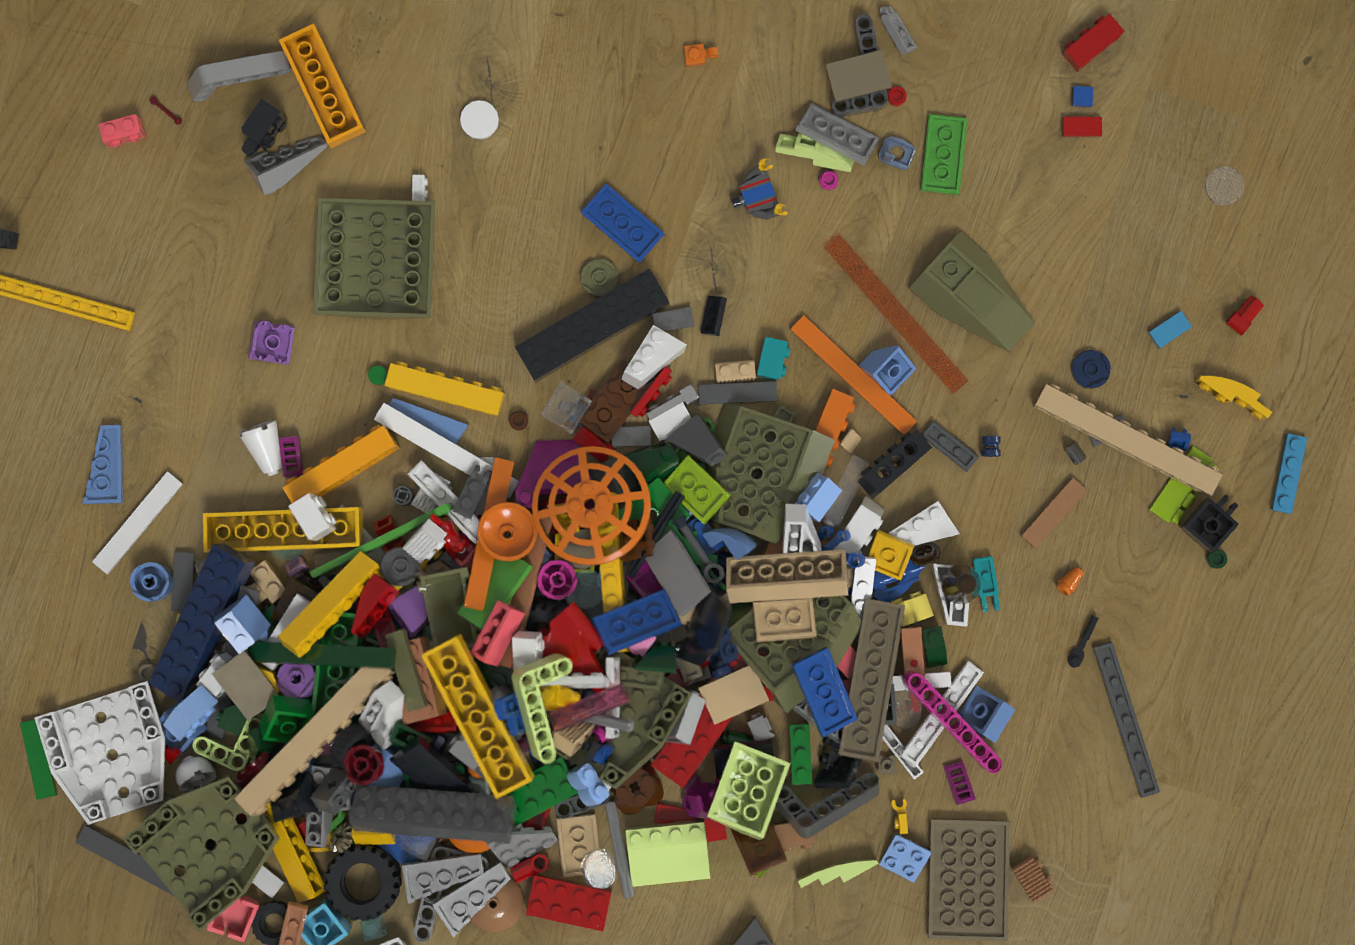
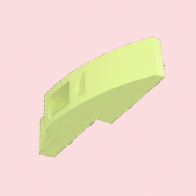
(808, 148)

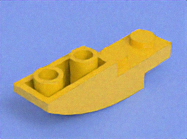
(1227, 390)

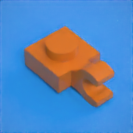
(696, 54)

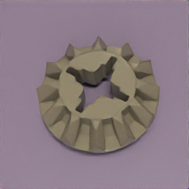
(341, 844)

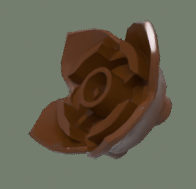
(648, 795)

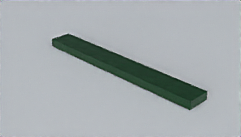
(325, 655)

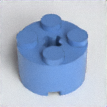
(142, 587)

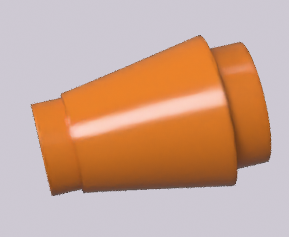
(1069, 582)

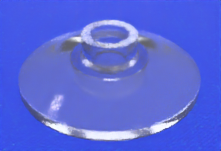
(905, 718)

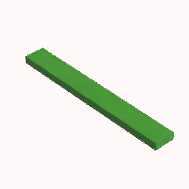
(382, 540)

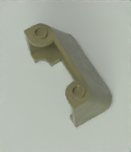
(443, 598)

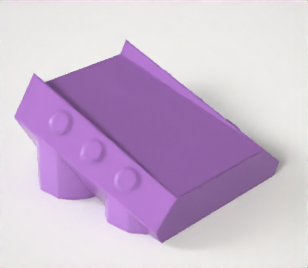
(271, 342)

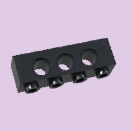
(917, 447)

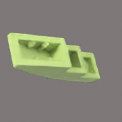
(845, 870)

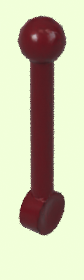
(153, 100)

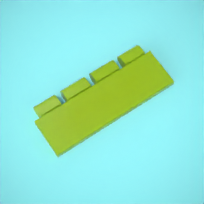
(1177, 494)

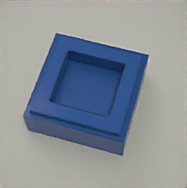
(1082, 96)

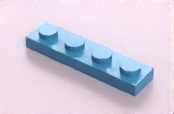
(1289, 473)

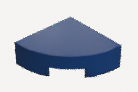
(603, 754)

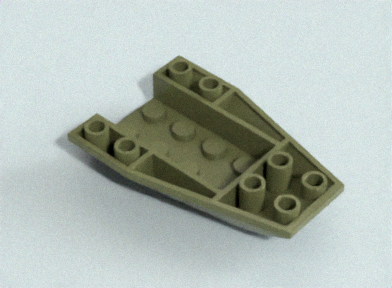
(973, 294)

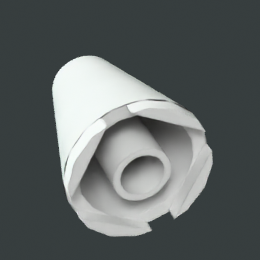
(264, 446)

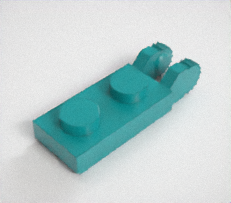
(985, 568)

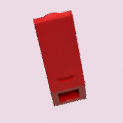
(373, 602)

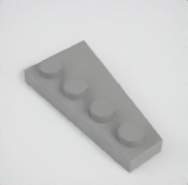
(429, 876)
(466, 900)

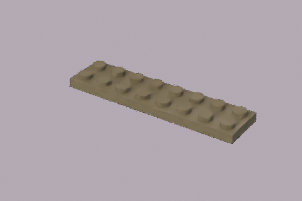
(872, 679)

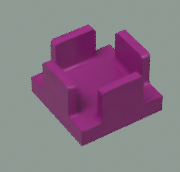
(701, 800)

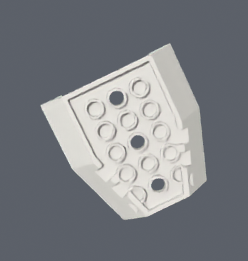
(80, 746)

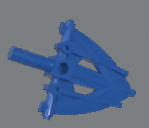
(886, 594)

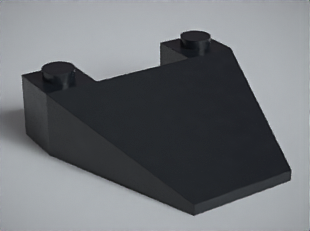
(705, 628)

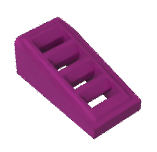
(283, 449)
(964, 799)

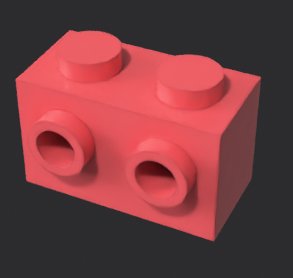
(122, 130)

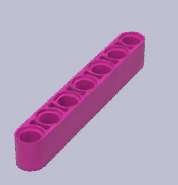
(960, 725)

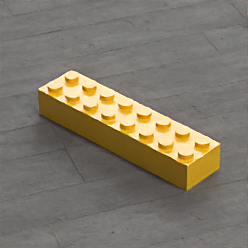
(279, 530)
(474, 713)

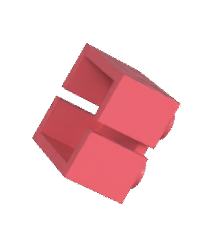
(236, 919)

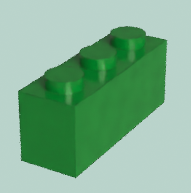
(800, 753)

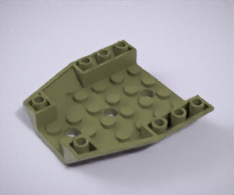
(785, 464)
(835, 629)
(653, 718)
(179, 836)

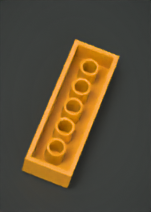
(322, 86)
(344, 465)

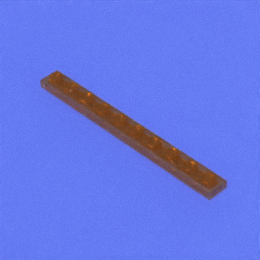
(896, 314)

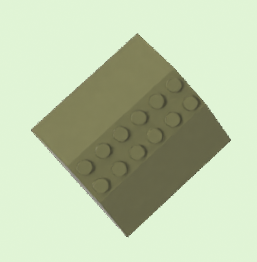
(374, 258)

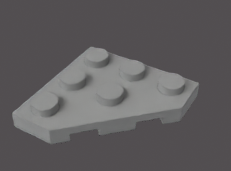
(523, 845)

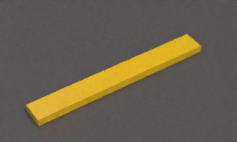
(66, 303)

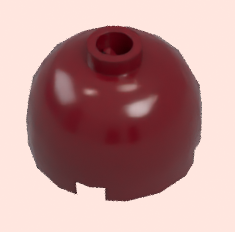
(364, 764)

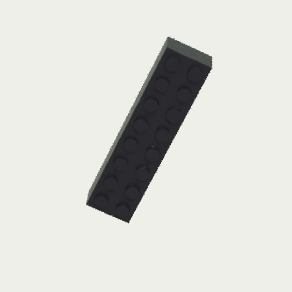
(592, 325)

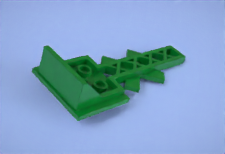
(660, 497)

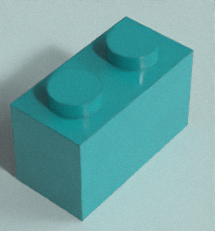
(772, 359)

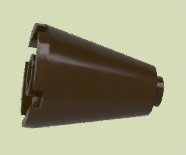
(961, 584)

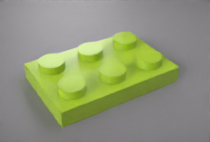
(700, 489)

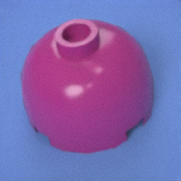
(556, 579)

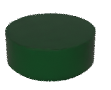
(1217, 559)

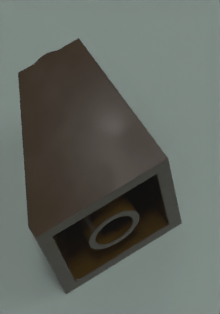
(299, 584)

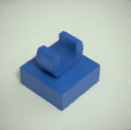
(1179, 440)

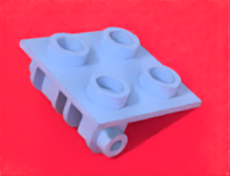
(905, 858)

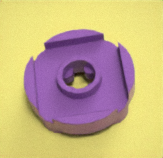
(286, 680)

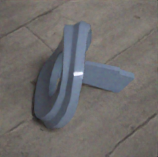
(888, 159)

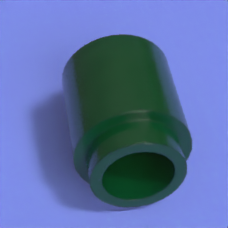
(732, 736)

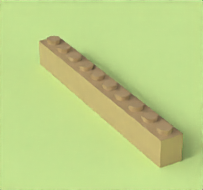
(1128, 440)
(311, 740)

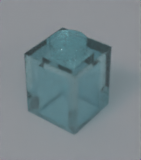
(373, 928)

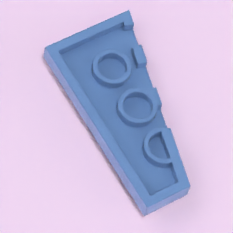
(440, 424)
(106, 474)

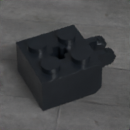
(262, 128)
(1221, 525)

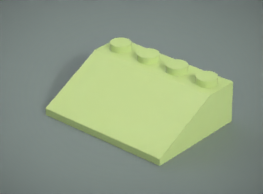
(748, 791)
(668, 853)

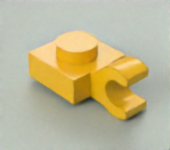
(900, 821)

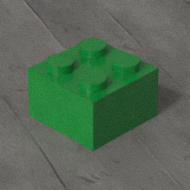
(285, 718)

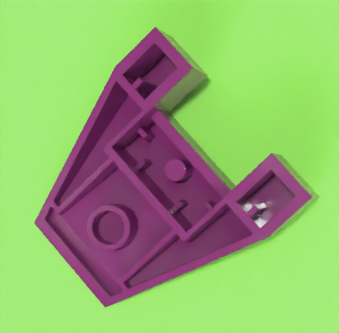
(540, 458)

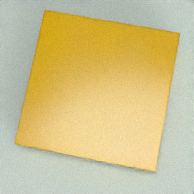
(891, 554)

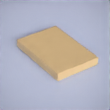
(784, 619)
(733, 694)
(576, 838)

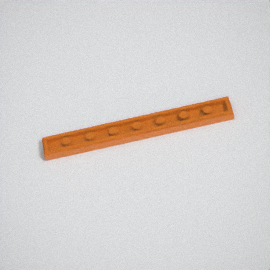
(853, 375)
(482, 562)

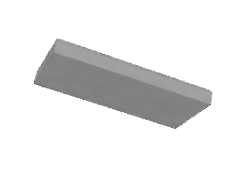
(837, 134)
(677, 573)

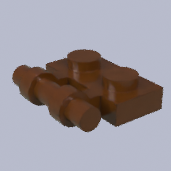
(647, 545)

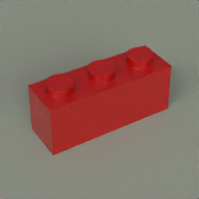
(1092, 42)

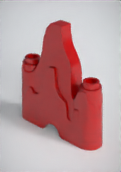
(575, 639)

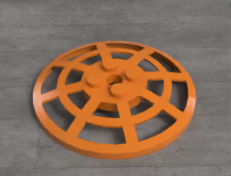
(599, 514)

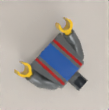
(758, 194)

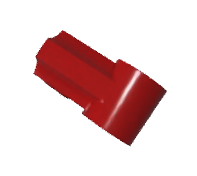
(1241, 319)
(528, 868)

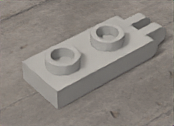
(897, 30)

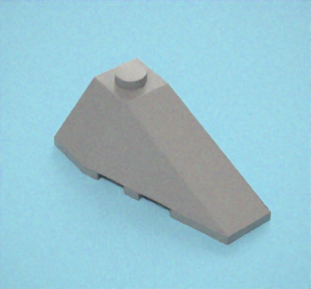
(277, 168)

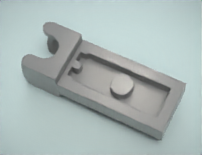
(687, 395)

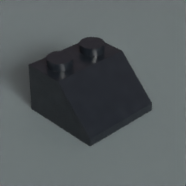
(295, 799)

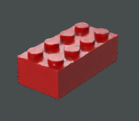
(568, 902)

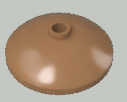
(506, 913)

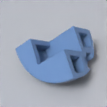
(735, 540)

